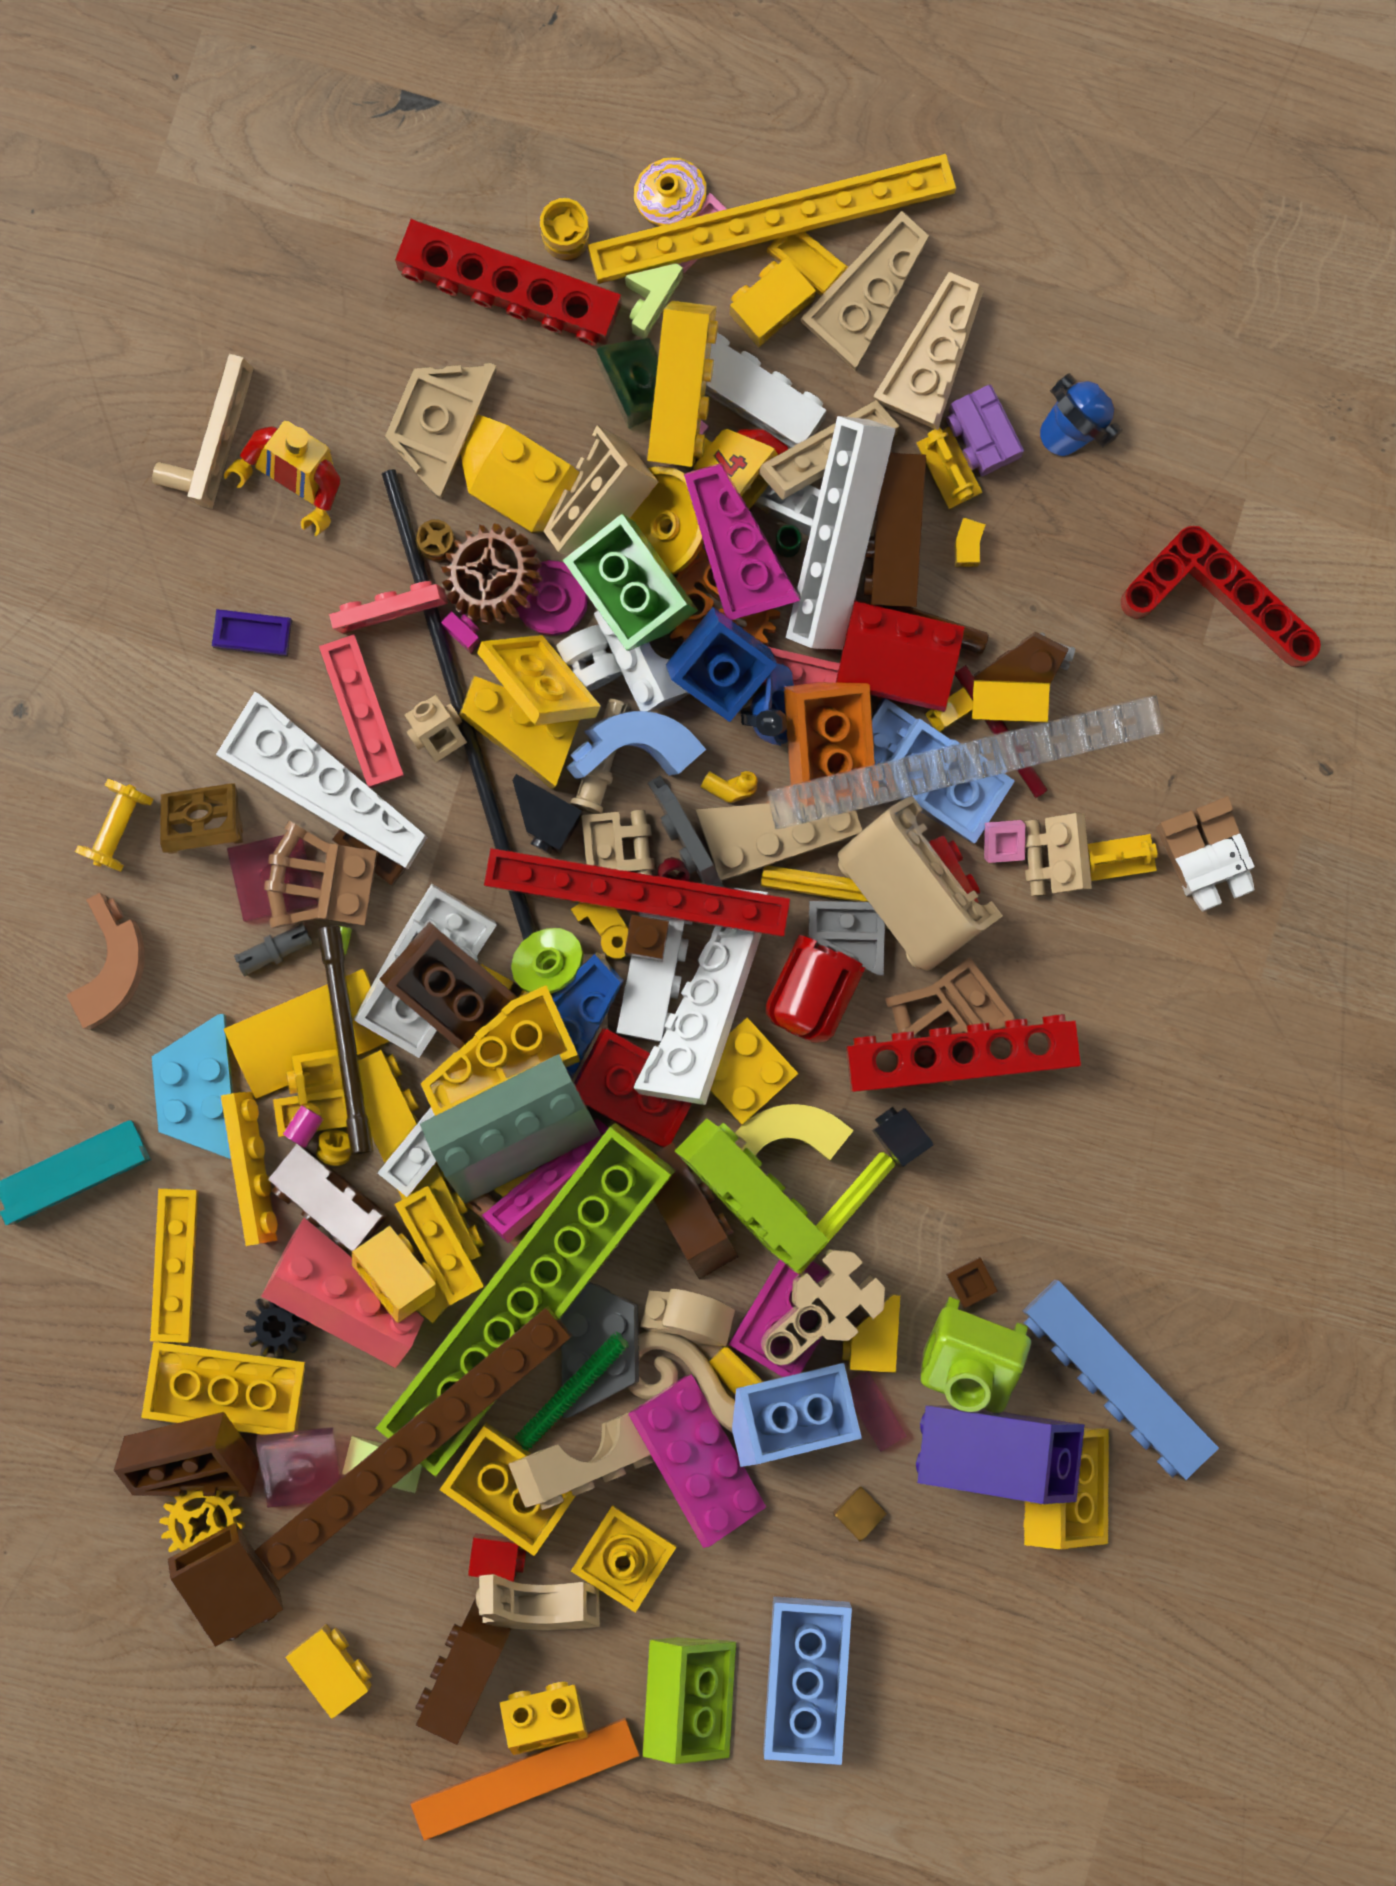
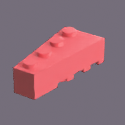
(323, 1288)

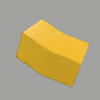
(968, 543)
(957, 707)

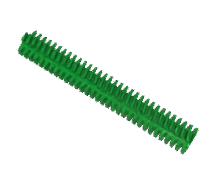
(571, 1391)

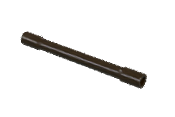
(357, 1119)

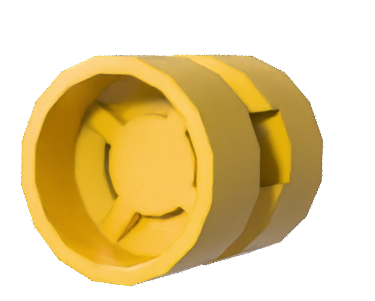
(564, 228)

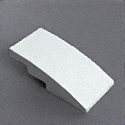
(387, 1013)

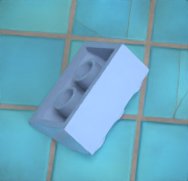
(794, 1415)

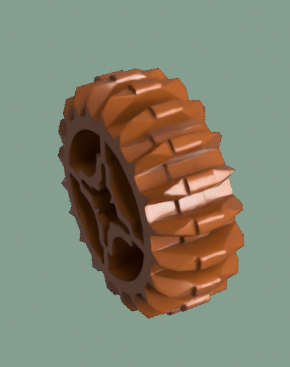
(491, 546)

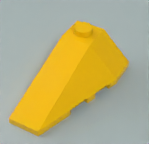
(511, 1043)

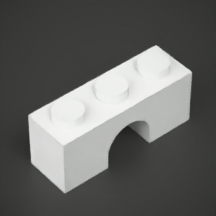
(643, 672)

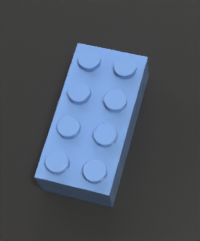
(807, 1680)

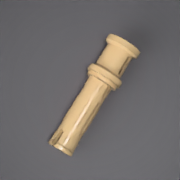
(594, 784)

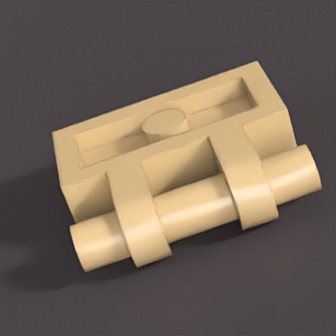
(604, 841)
(1066, 852)

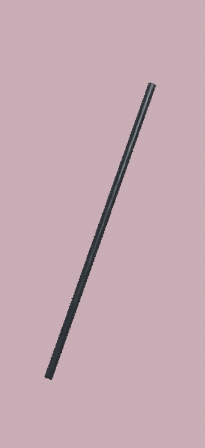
(455, 692)

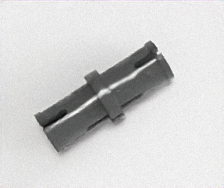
(273, 949)

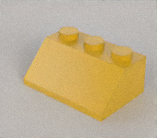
(1078, 1522)

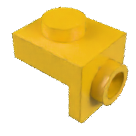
(314, 1074)

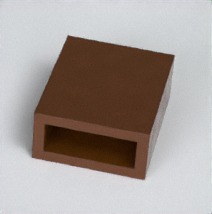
(225, 1584)

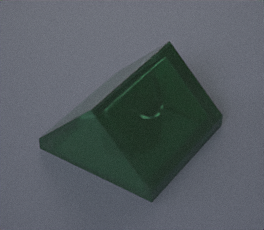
(631, 377)

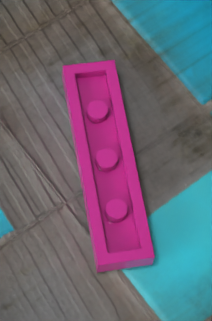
(537, 1191)

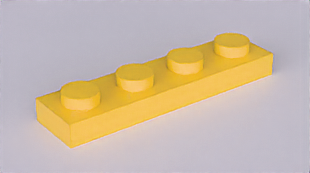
(249, 1168)
(174, 1265)

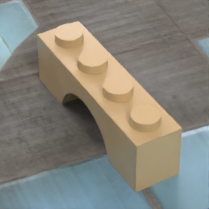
(552, 1472)

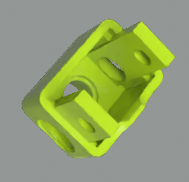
(973, 1360)

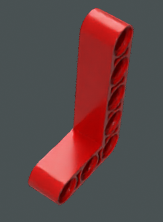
(1225, 592)

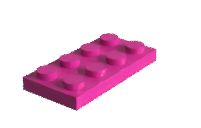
(697, 1461)

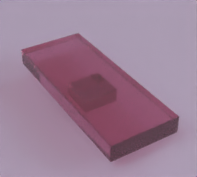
(875, 1411)

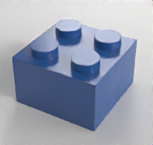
(721, 664)

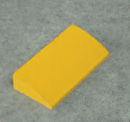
(293, 1028)
(252, 1390)

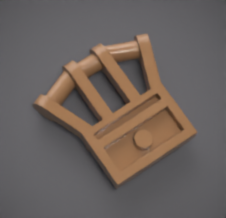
(344, 886)
(967, 999)

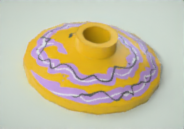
(671, 205)

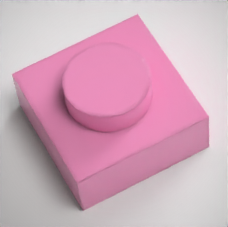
(1004, 841)

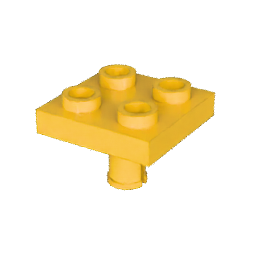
(623, 1558)

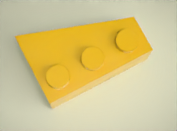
(503, 722)

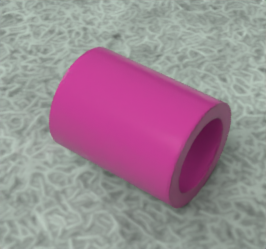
(303, 1126)

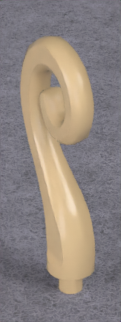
(705, 1376)

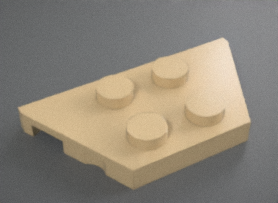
(437, 419)

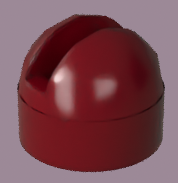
(670, 864)

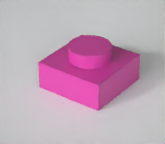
(462, 630)

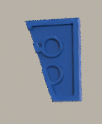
(586, 1003)

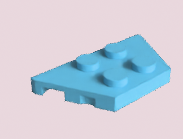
(190, 1085)

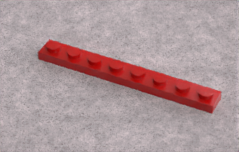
(637, 892)

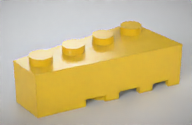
(681, 383)

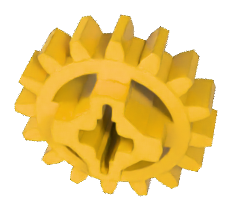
(185, 1514)

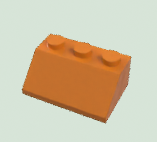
(828, 729)

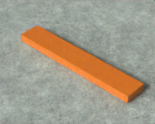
(524, 1779)

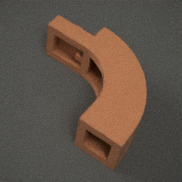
(121, 973)

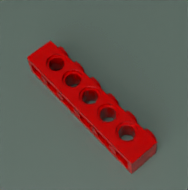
(424, 241)
(1060, 1054)

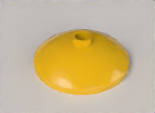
(667, 504)

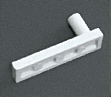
(410, 1160)

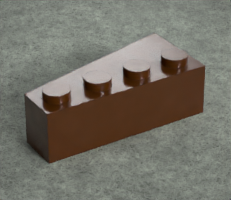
(897, 533)

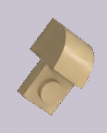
(689, 1315)

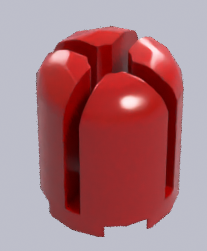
(813, 990)

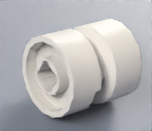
(585, 646)

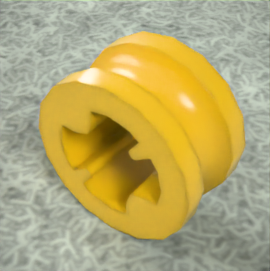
(333, 1147)

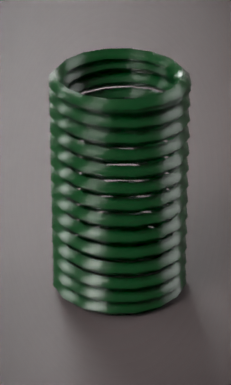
(788, 530)

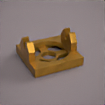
(199, 799)

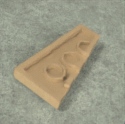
(862, 296)
(930, 359)
(747, 840)

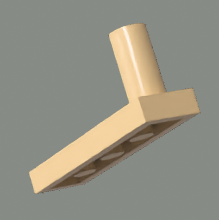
(205, 480)

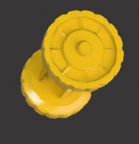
(114, 825)

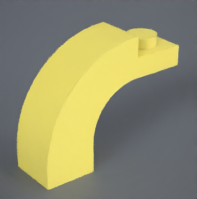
(795, 1121)

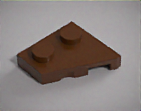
(1031, 661)

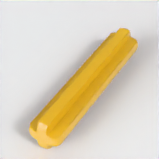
(811, 883)

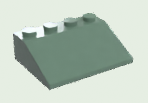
(509, 1129)

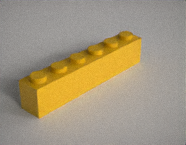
(391, 1121)

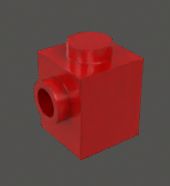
(496, 1556)

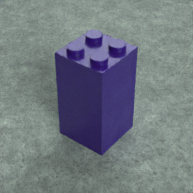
(1000, 1454)

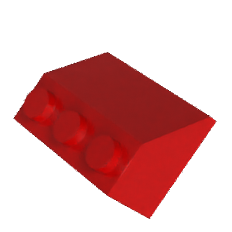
(901, 655)

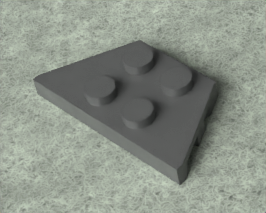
(678, 826)
(591, 1322)

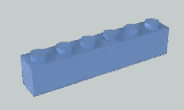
(1120, 1380)

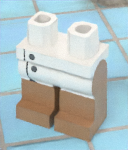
(1208, 851)

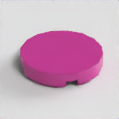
(559, 602)

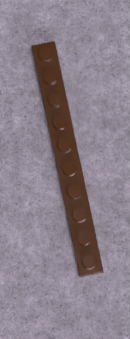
(413, 1443)

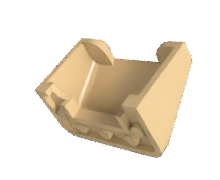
(913, 887)

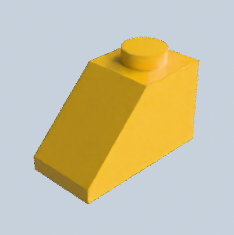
(876, 1341)

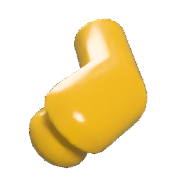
(732, 789)

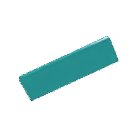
(71, 1172)

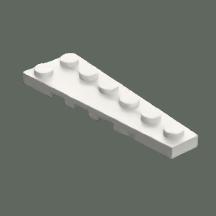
(297, 767)
(699, 1029)

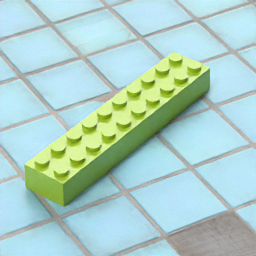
(542, 1271)

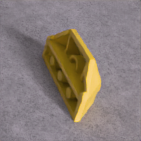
(514, 474)

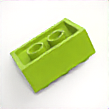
(689, 1699)

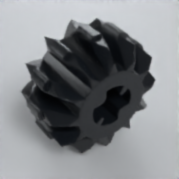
(268, 1336)

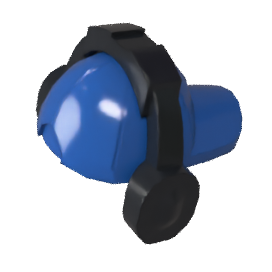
(1078, 417)
(767, 709)

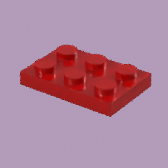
(608, 1088)

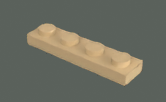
(808, 459)

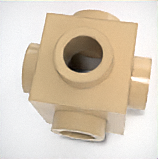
(435, 728)

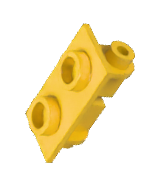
(949, 467)
(1122, 857)

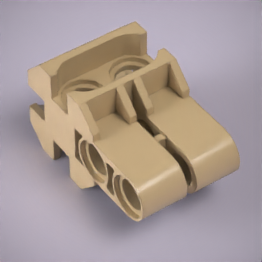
(831, 1299)

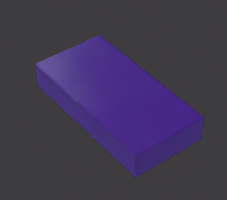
(251, 632)

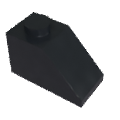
(545, 816)
(901, 1136)

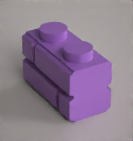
(984, 430)

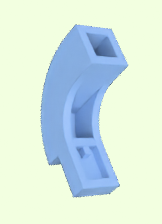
(655, 733)

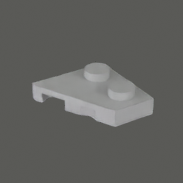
(851, 929)

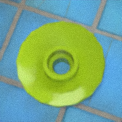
(539, 953)

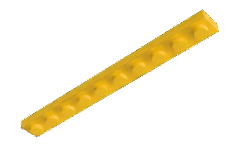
(772, 218)

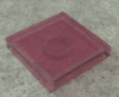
(251, 870)
(298, 1465)

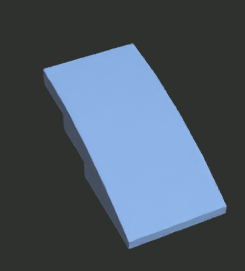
(958, 807)

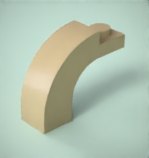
(537, 1606)

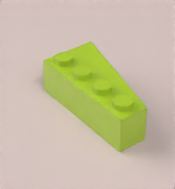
(751, 1195)

